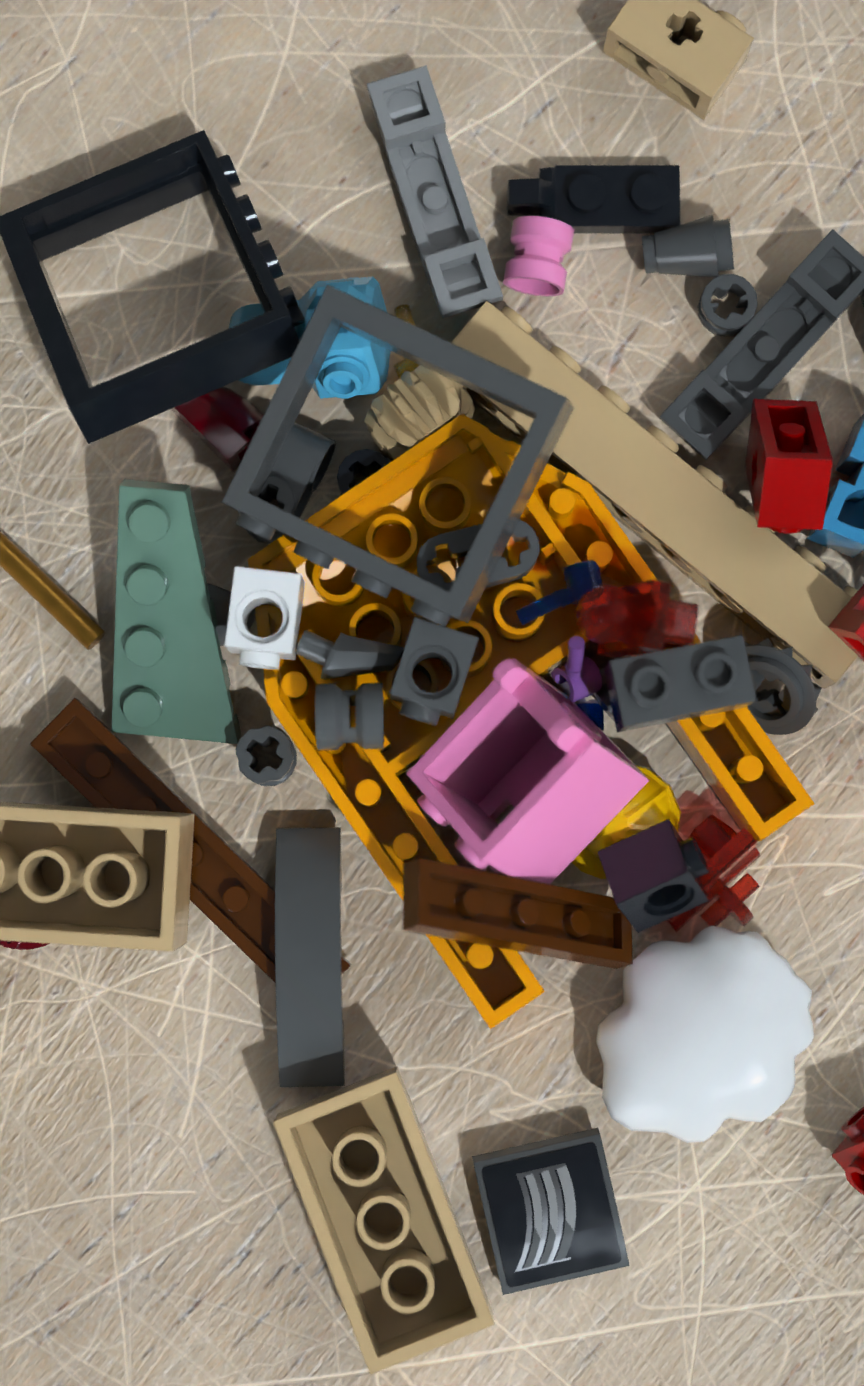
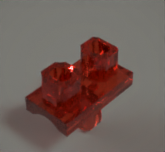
(635, 618)
(726, 858)

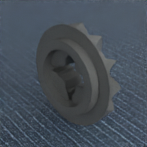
(796, 703)

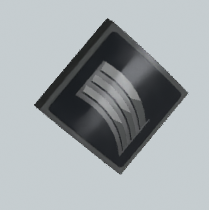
(550, 1211)

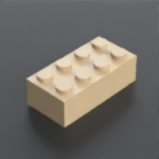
(95, 876)
(384, 1220)

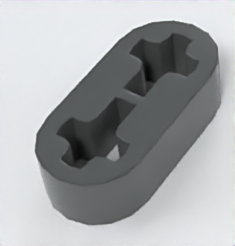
(459, 544)

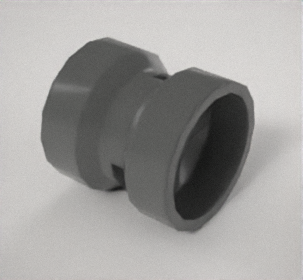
(334, 716)

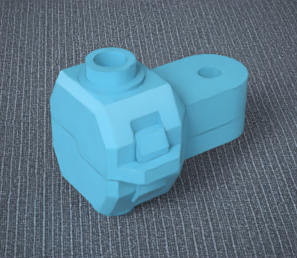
(353, 362)

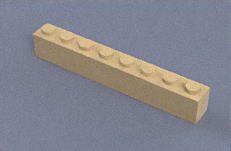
(669, 502)

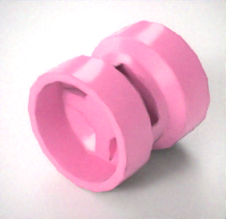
(538, 251)

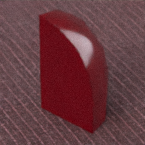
(222, 422)

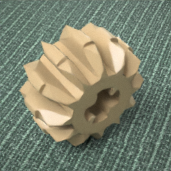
(415, 409)

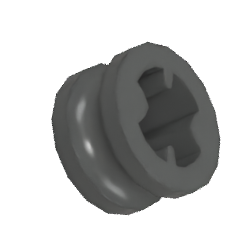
(719, 288)

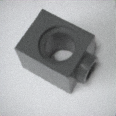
(438, 642)

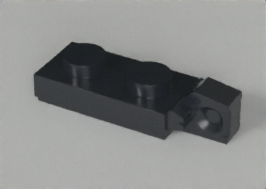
(601, 197)

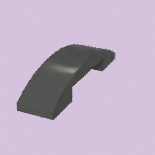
(768, 346)
(309, 957)

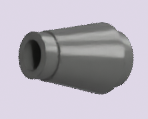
(690, 249)

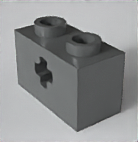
(679, 683)

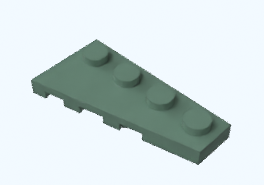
(166, 635)

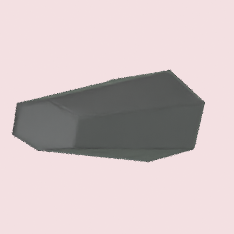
(348, 655)

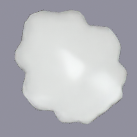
(704, 1035)

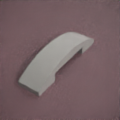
(433, 192)

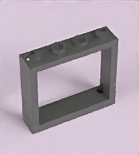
(545, 406)

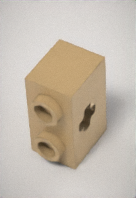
(687, 73)

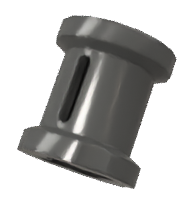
(264, 737)

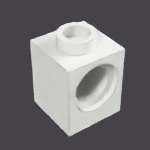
(261, 587)

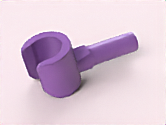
(578, 671)

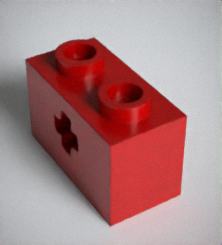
(788, 465)

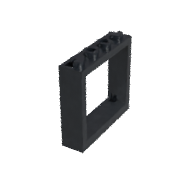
(113, 202)

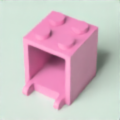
(532, 751)

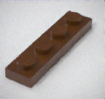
(514, 914)

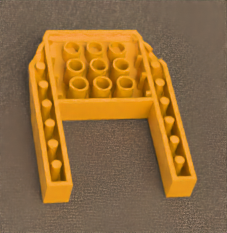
(435, 490)

